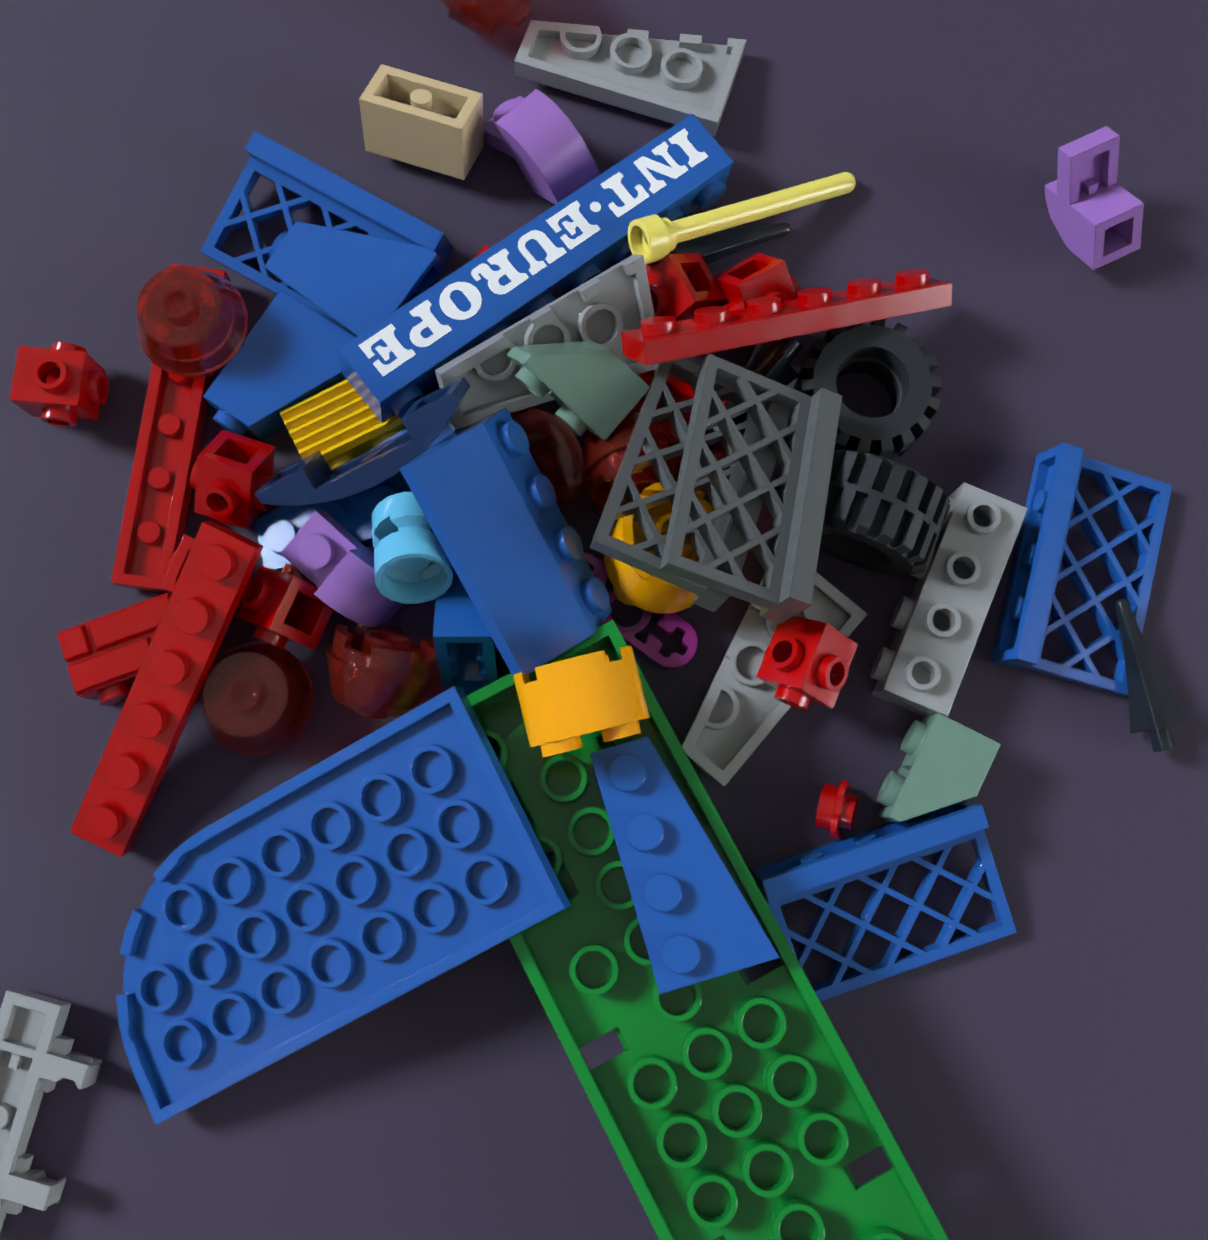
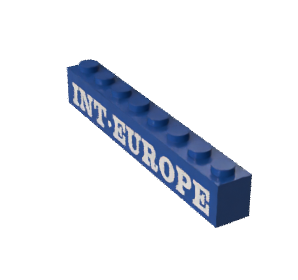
(533, 266)

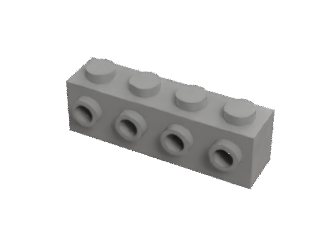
(948, 604)

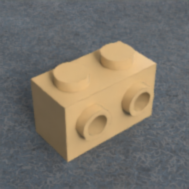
(422, 121)

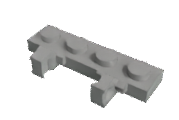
(31, 1063)

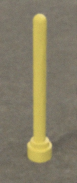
(658, 236)

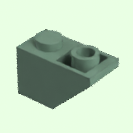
(584, 379)
(940, 768)

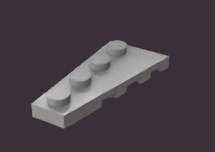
(633, 71)
(590, 312)
(738, 704)

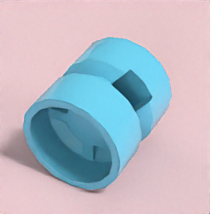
(407, 554)

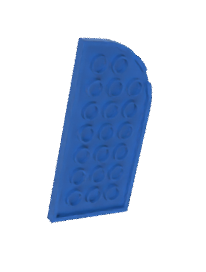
(327, 903)

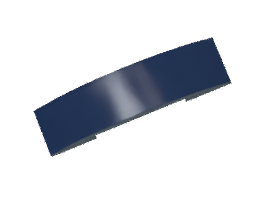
(314, 482)

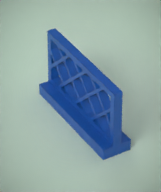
(313, 187)
(1043, 548)
(883, 850)

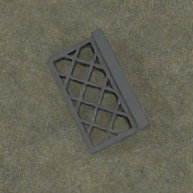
(796, 509)
(638, 555)

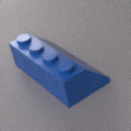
(508, 541)

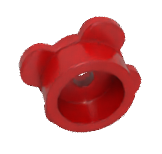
(836, 808)

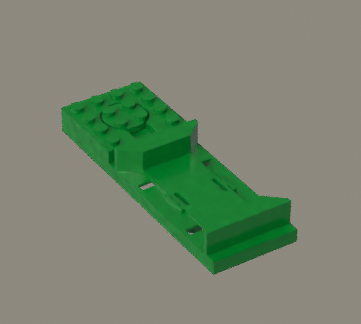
(728, 1089)

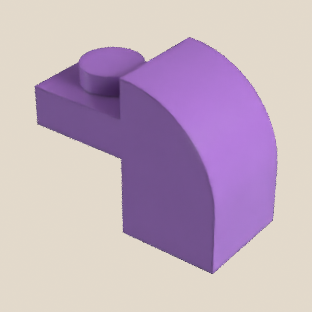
(542, 144)
(1088, 206)
(340, 570)

